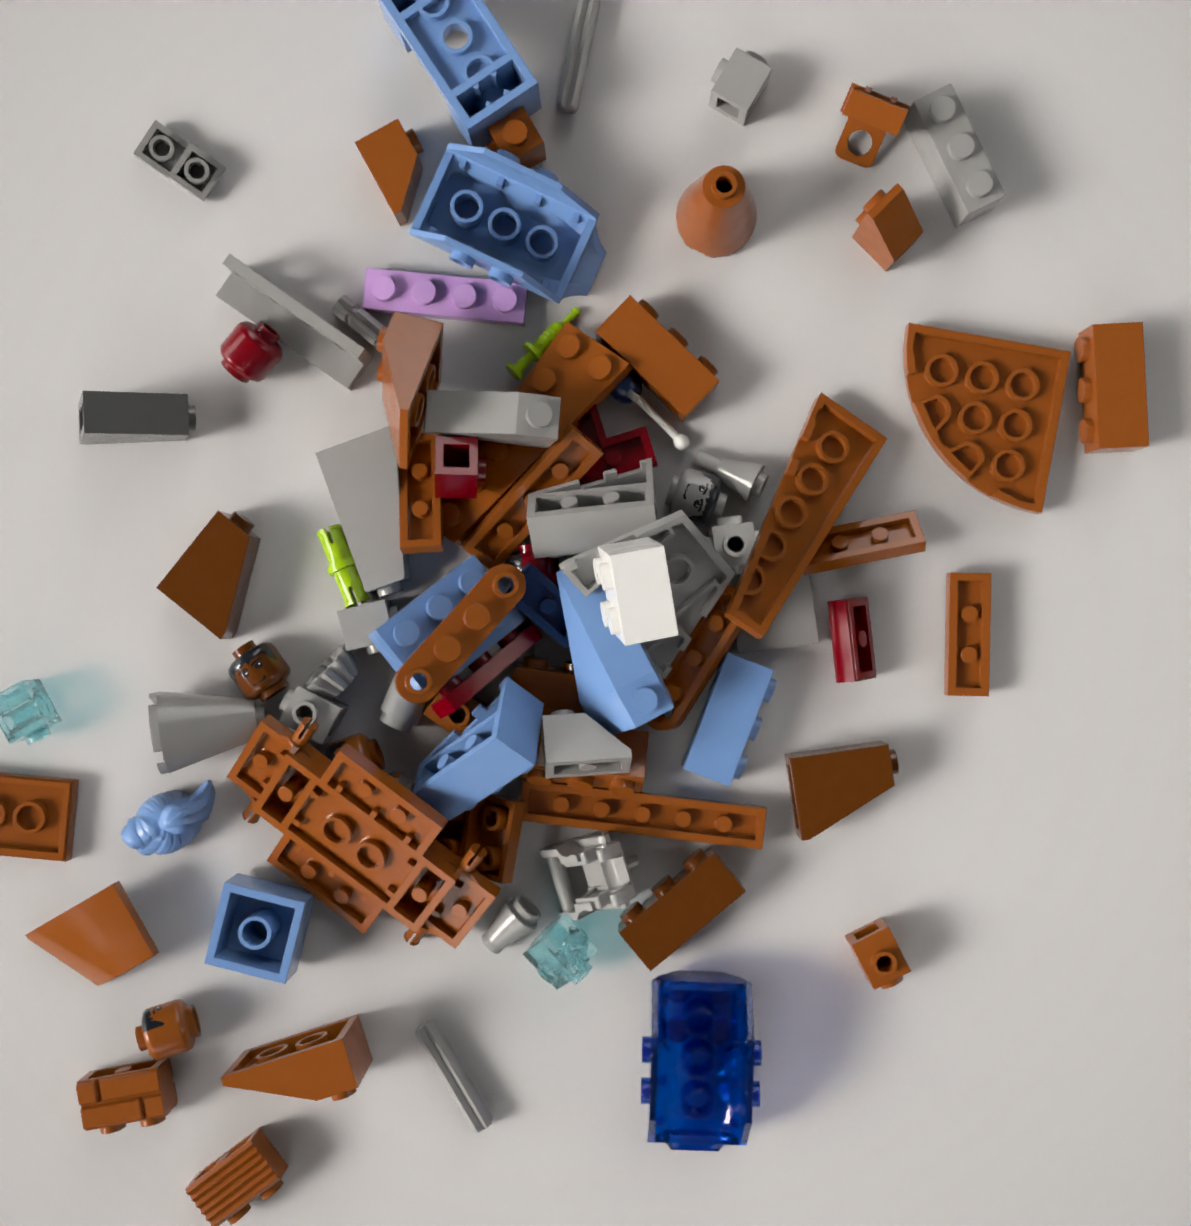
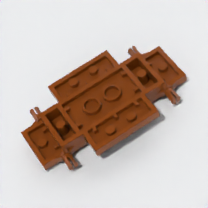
(359, 836)

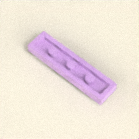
(444, 297)

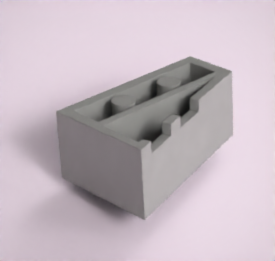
(581, 517)

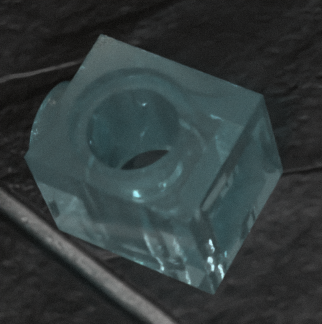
(27, 712)

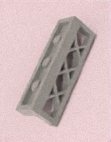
(295, 323)

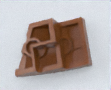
(98, 936)

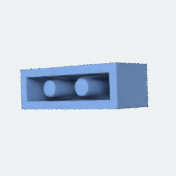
(729, 719)

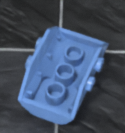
(511, 223)

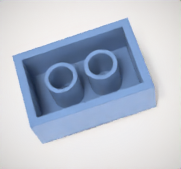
(415, 622)

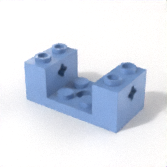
(478, 80)

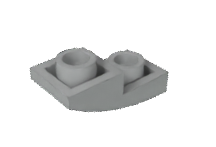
(179, 161)

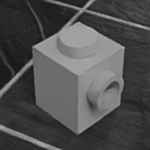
(739, 84)
(361, 621)
(304, 703)

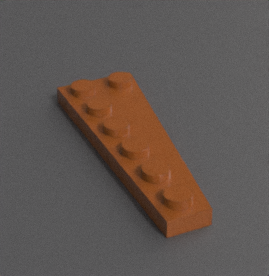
(571, 369)
(812, 493)

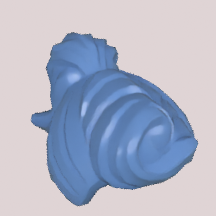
(169, 820)

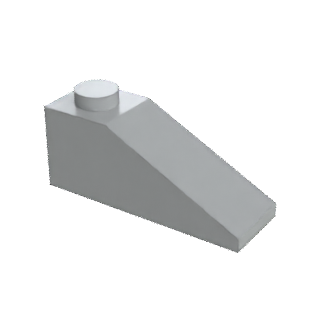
(494, 416)

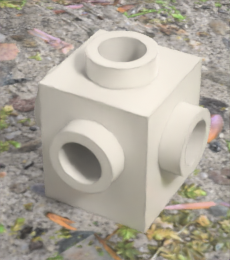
(728, 528)

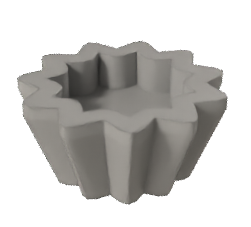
(333, 673)

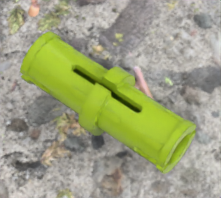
(342, 566)

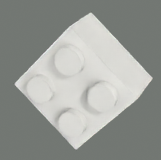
(636, 590)

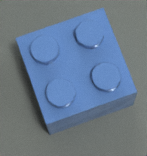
(260, 928)

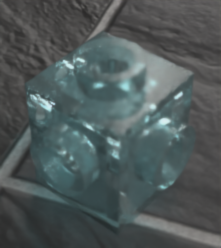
(561, 953)

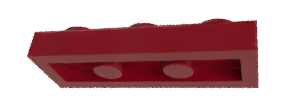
(484, 669)

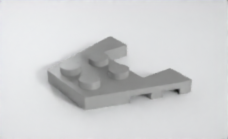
(695, 576)

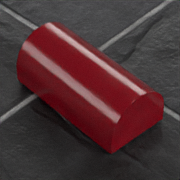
(851, 639)

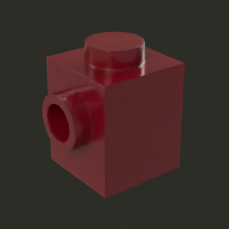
(458, 467)

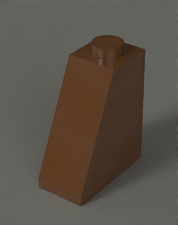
(215, 573)
(837, 782)

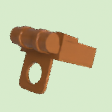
(870, 113)

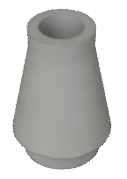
(513, 921)

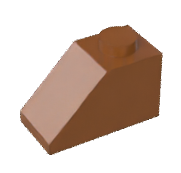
(394, 165)

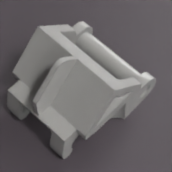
(604, 869)

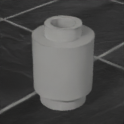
(399, 712)

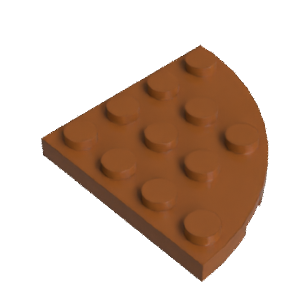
(988, 409)

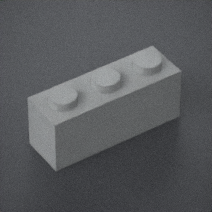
(953, 155)

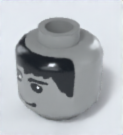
(696, 496)

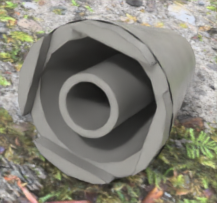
(199, 726)

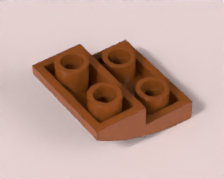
(496, 827)

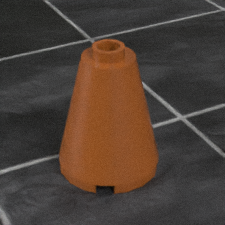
(717, 213)

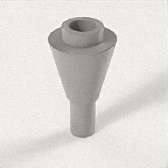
(741, 476)

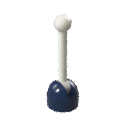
(630, 391)

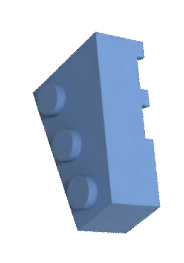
(484, 755)

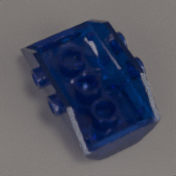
(700, 1061)

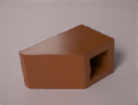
(887, 226)

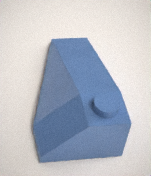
(613, 680)

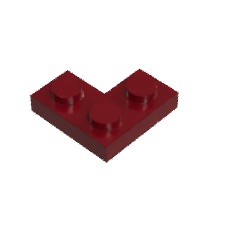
(619, 451)

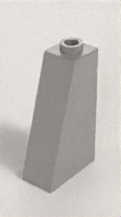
(365, 493)

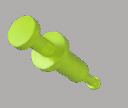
(538, 347)

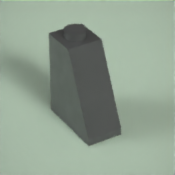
(134, 417)

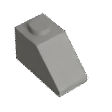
(581, 747)

